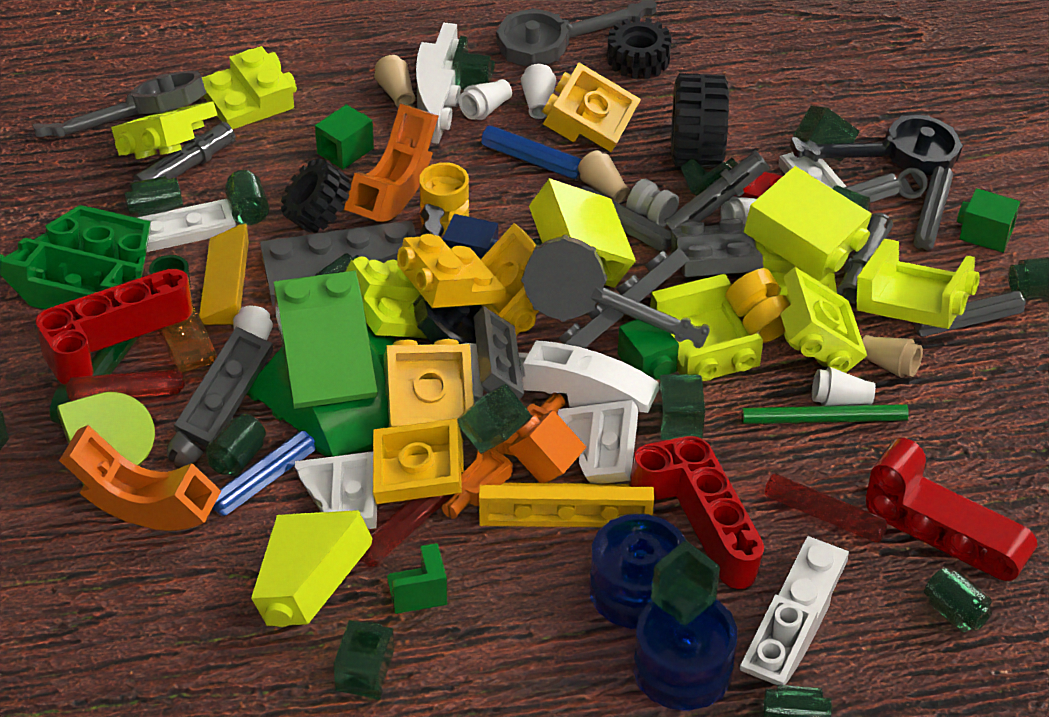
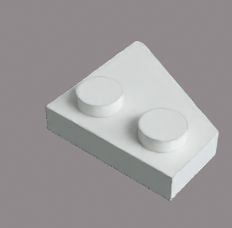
(608, 436)
(341, 484)

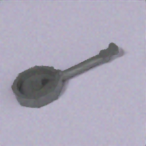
(542, 36)
(153, 96)
(569, 278)

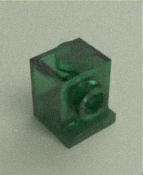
(363, 659)

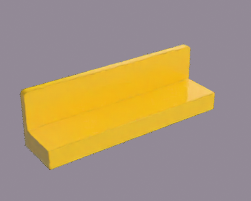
(561, 504)

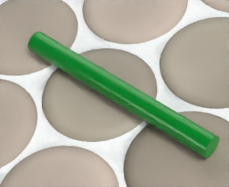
(825, 414)

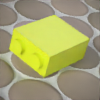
(587, 217)
(808, 223)

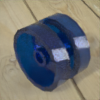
(625, 562)
(688, 663)

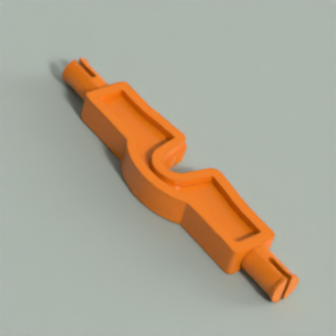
(492, 466)

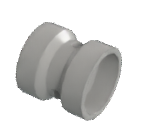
(651, 202)

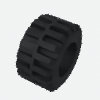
(700, 119)

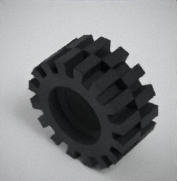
(639, 48)
(315, 195)

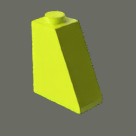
(307, 563)

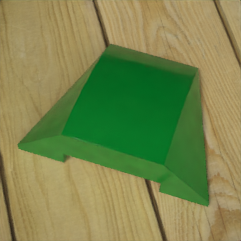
(77, 257)
(335, 427)

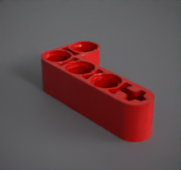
(110, 317)
(693, 474)
(944, 517)

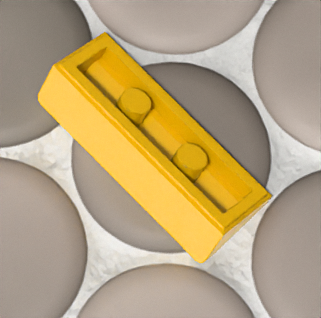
(224, 276)

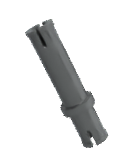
(194, 152)
(721, 191)
(859, 260)

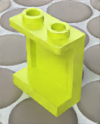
(914, 290)
(728, 343)

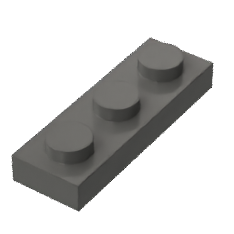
(497, 352)
(224, 386)

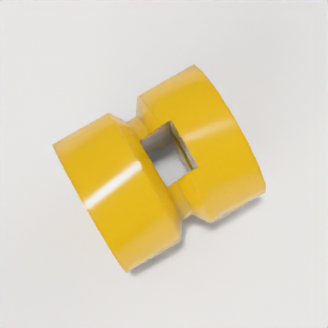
(445, 187)
(759, 301)

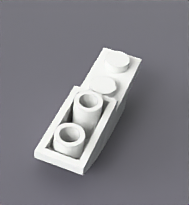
(437, 78)
(585, 376)
(795, 613)

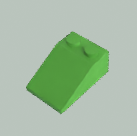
(324, 339)

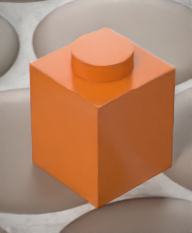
(546, 446)

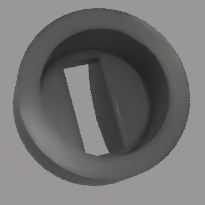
(905, 187)
(183, 450)

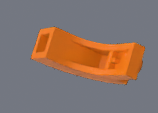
(396, 177)
(135, 494)

